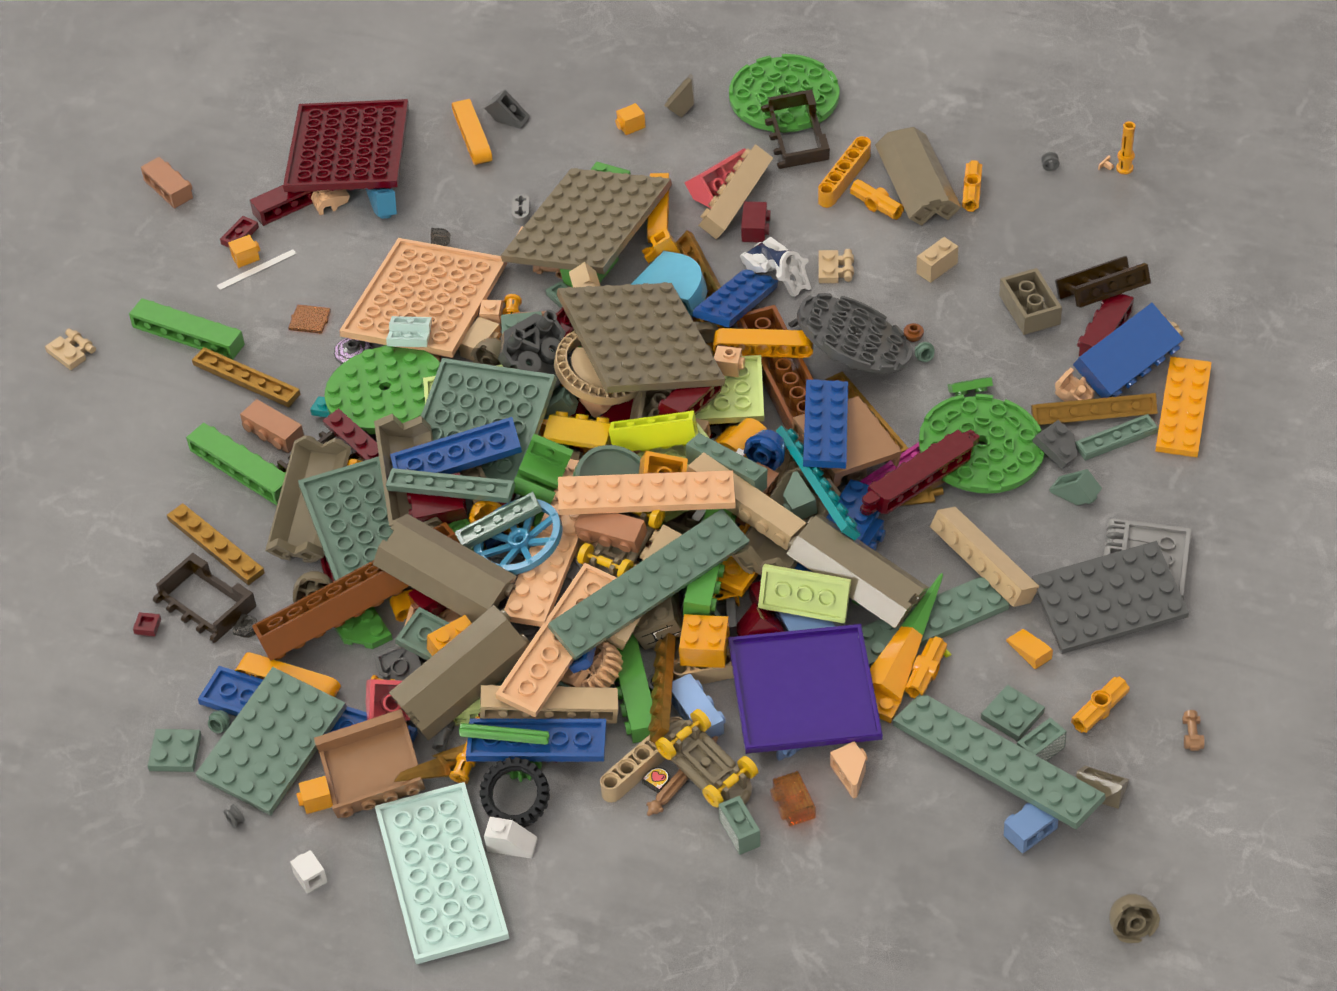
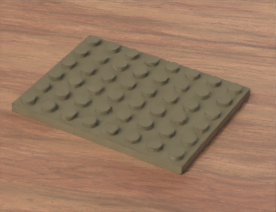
(587, 220)
(640, 337)

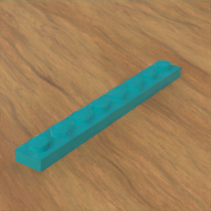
(820, 485)

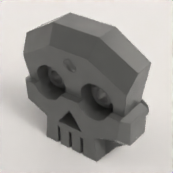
(531, 342)

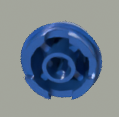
(766, 448)

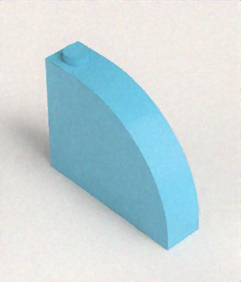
(682, 273)

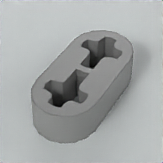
(517, 209)

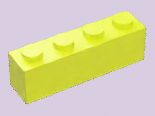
(654, 431)

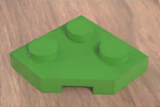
(365, 630)

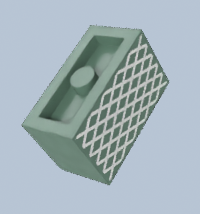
(1045, 740)
(739, 825)

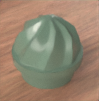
(924, 351)
(219, 721)

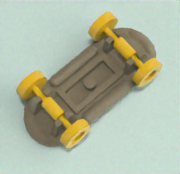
(614, 560)
(706, 761)

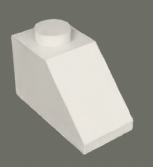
(509, 838)

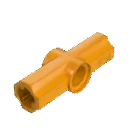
(972, 186)
(877, 199)
(926, 667)
(1100, 704)

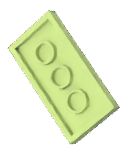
(804, 593)

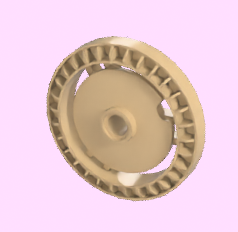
(585, 381)

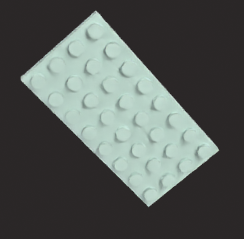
(441, 873)

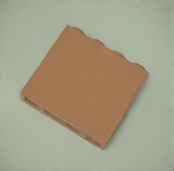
(866, 441)
(366, 760)

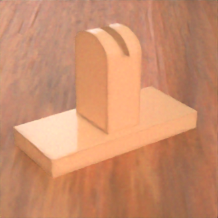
(1106, 164)

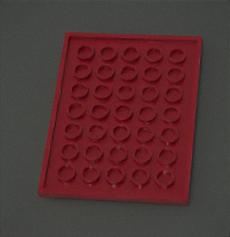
(346, 146)

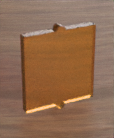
(309, 319)

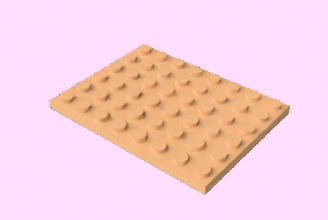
(425, 282)

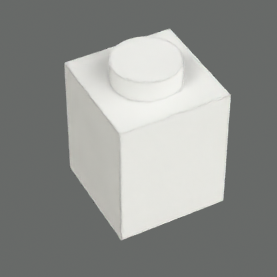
(308, 871)

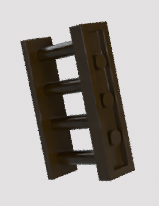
(1103, 281)

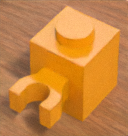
(661, 242)

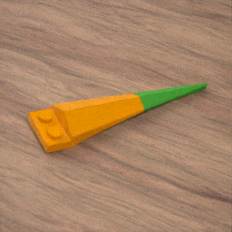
(896, 661)

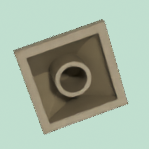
(682, 98)
(1108, 783)

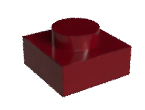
(147, 624)

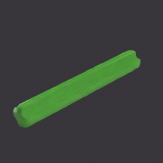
(504, 733)

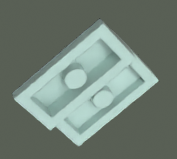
(409, 331)

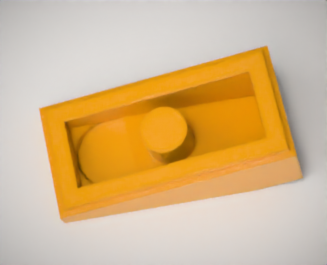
(1030, 648)

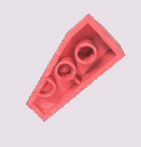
(706, 184)
(379, 699)

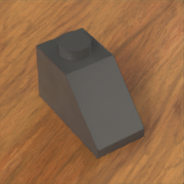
(507, 110)

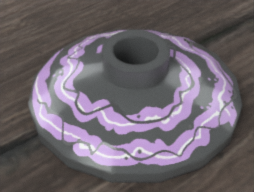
(349, 348)

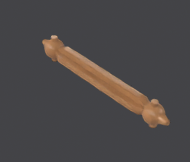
(668, 791)

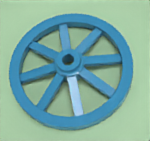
(521, 540)

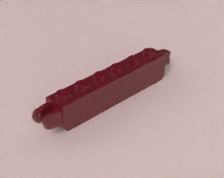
(919, 472)

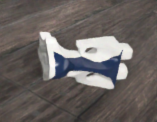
(774, 256)

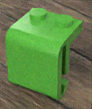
(541, 468)

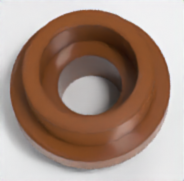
(913, 332)

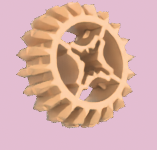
(605, 666)

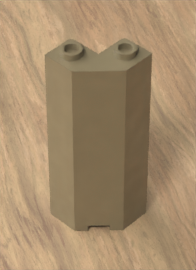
(917, 175)
(394, 437)
(292, 526)
(762, 549)
(443, 568)
(874, 579)
(455, 674)

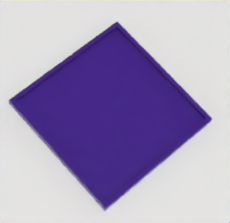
(804, 689)

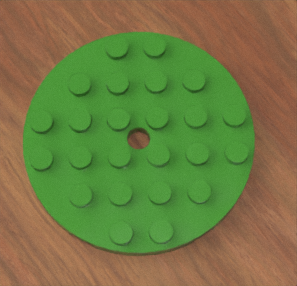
(778, 75)
(359, 385)
(1006, 429)

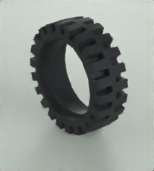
(505, 767)

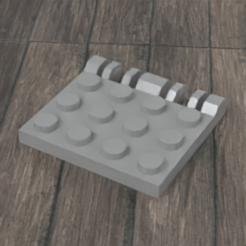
(1171, 540)

